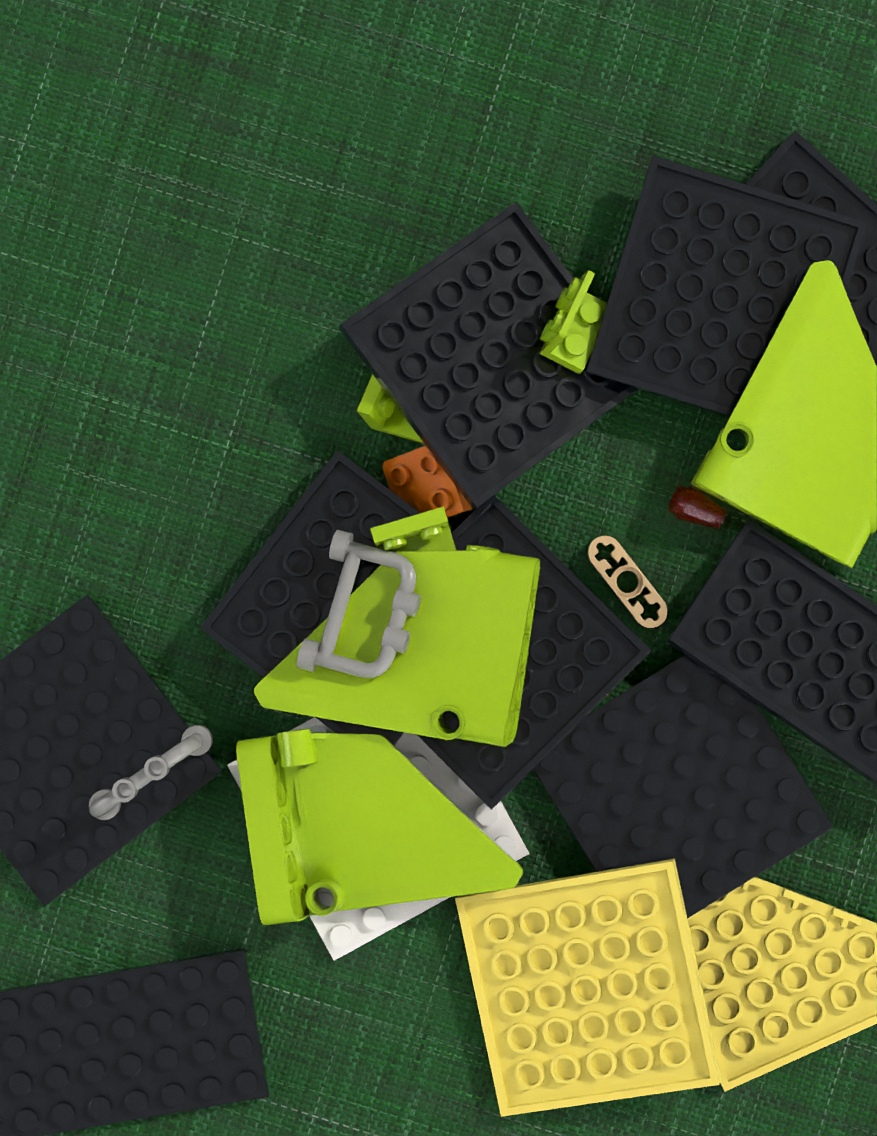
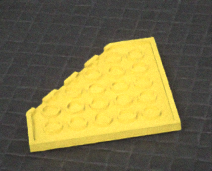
(781, 976)

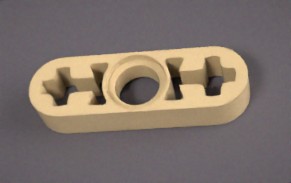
(651, 598)

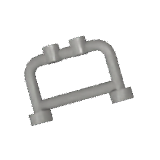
(394, 637)
(107, 802)

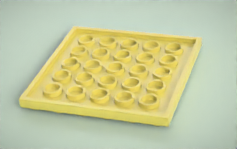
(588, 989)

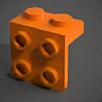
(423, 483)

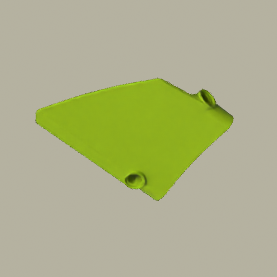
(806, 427)
(460, 658)
(357, 822)

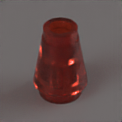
(696, 508)

